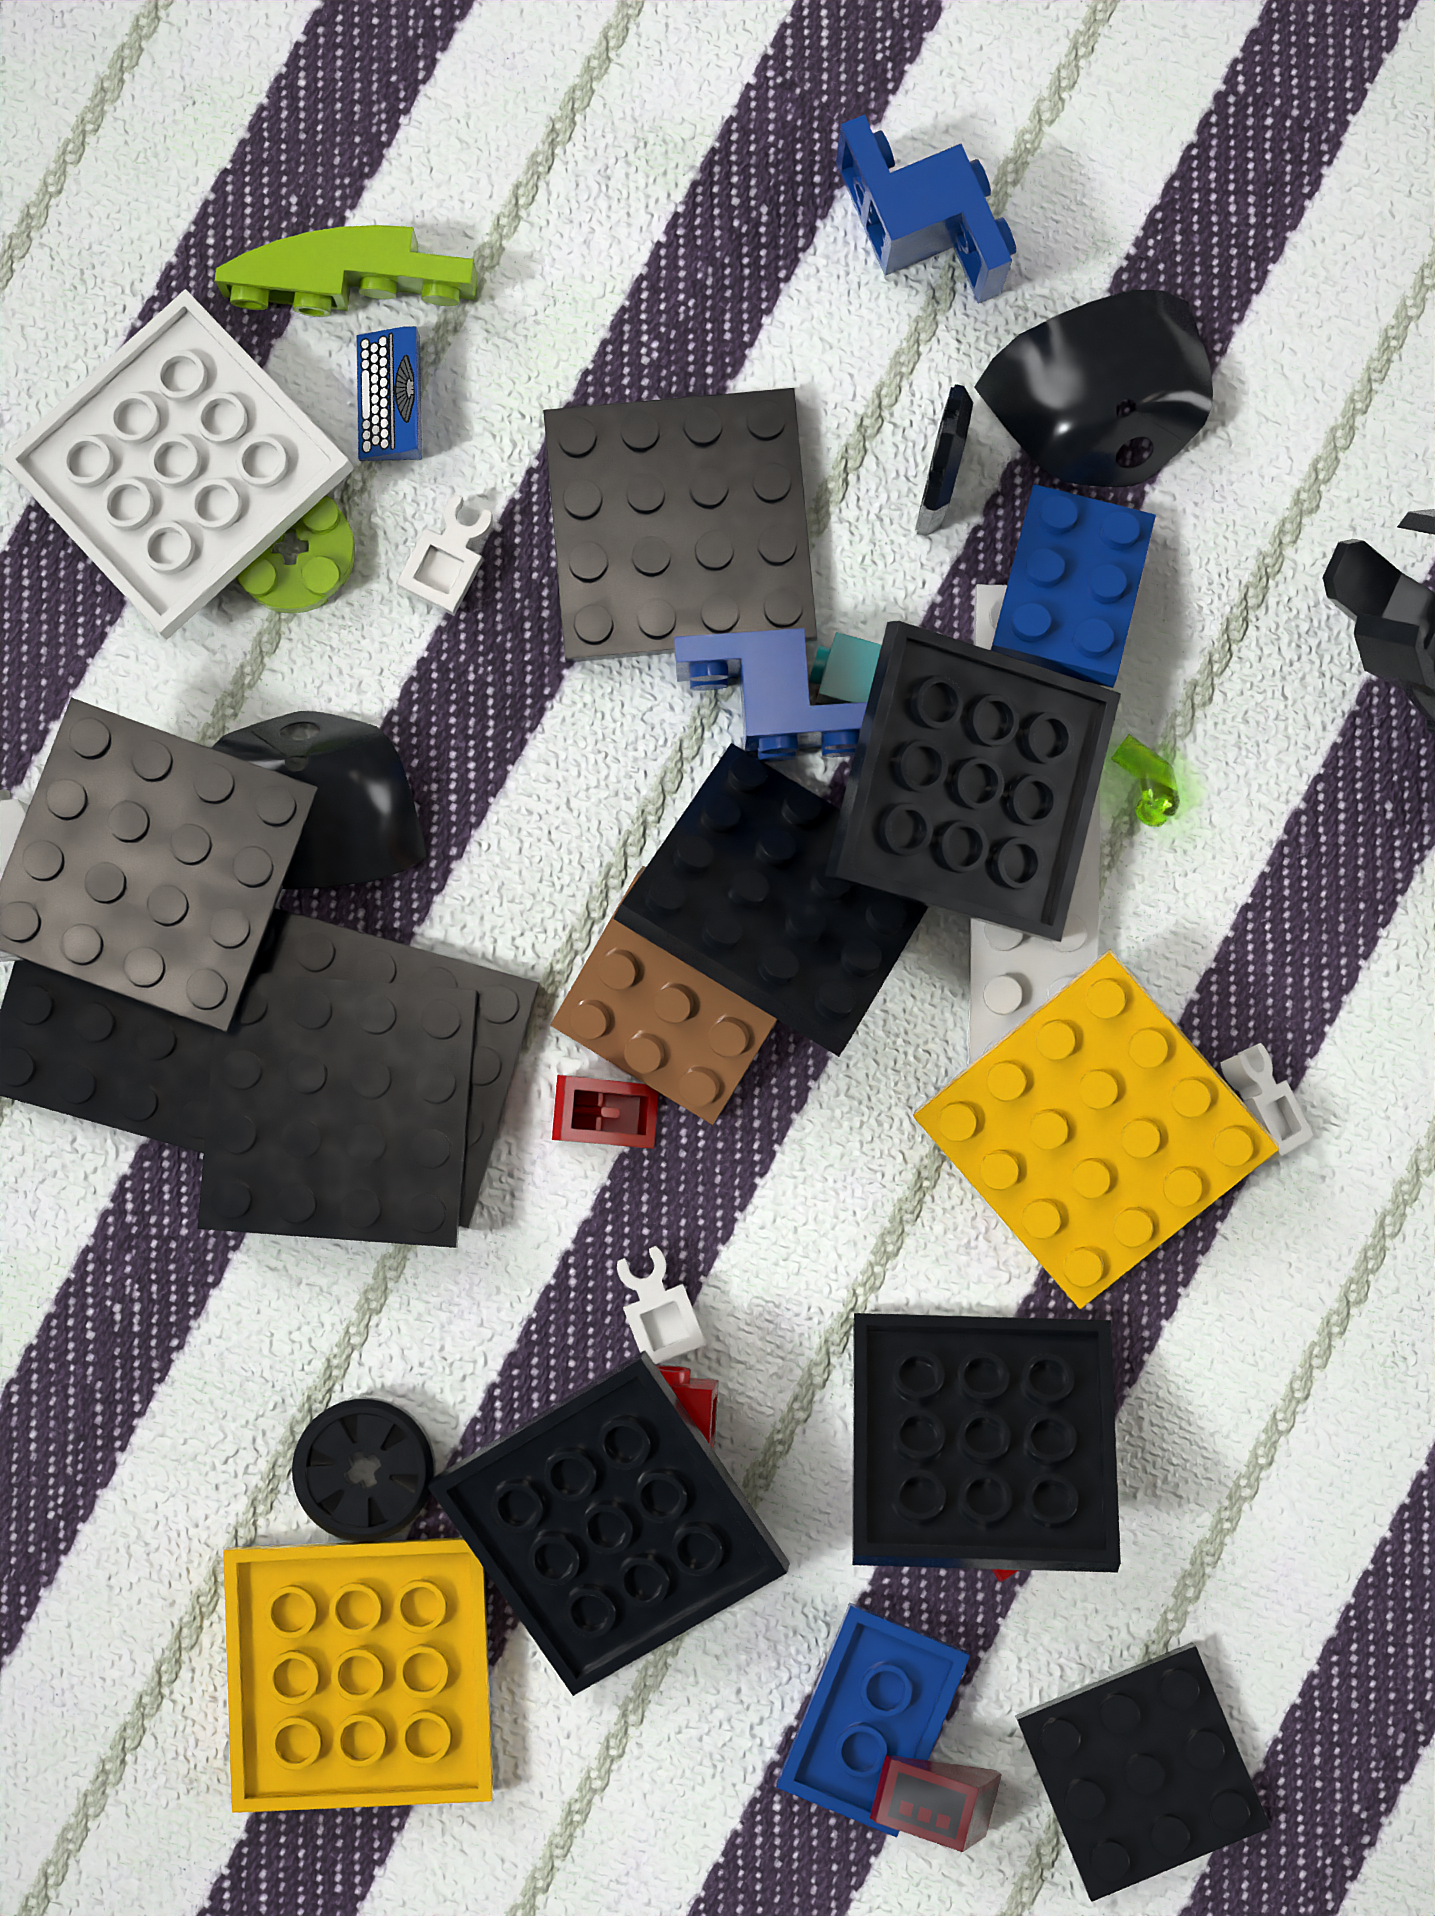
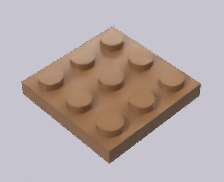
(662, 1020)

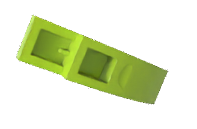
(322, 265)

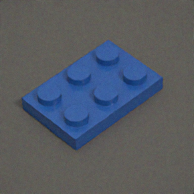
(1073, 585)
(874, 1698)

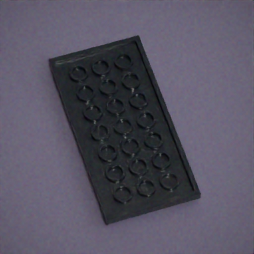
(150, 1069)

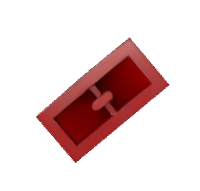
(604, 1112)

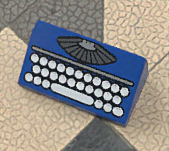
(389, 395)

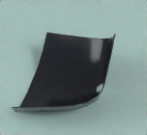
(1066, 376)
(364, 807)

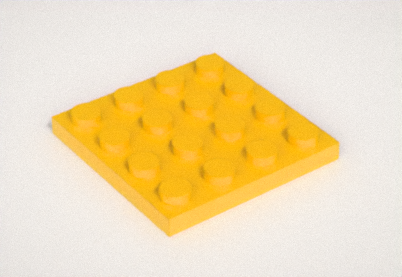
(1095, 1129)
(357, 1675)

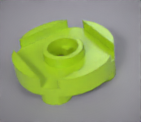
(316, 572)

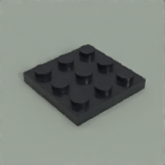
(1142, 1771)

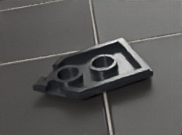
(945, 460)

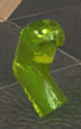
(1155, 778)

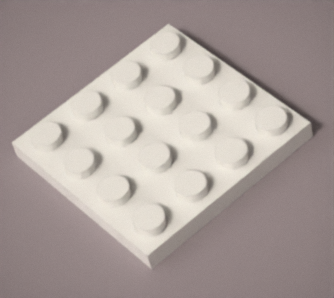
(176, 464)

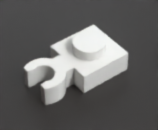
(443, 564)
(1269, 1102)
(661, 1318)

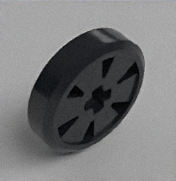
(325, 1458)

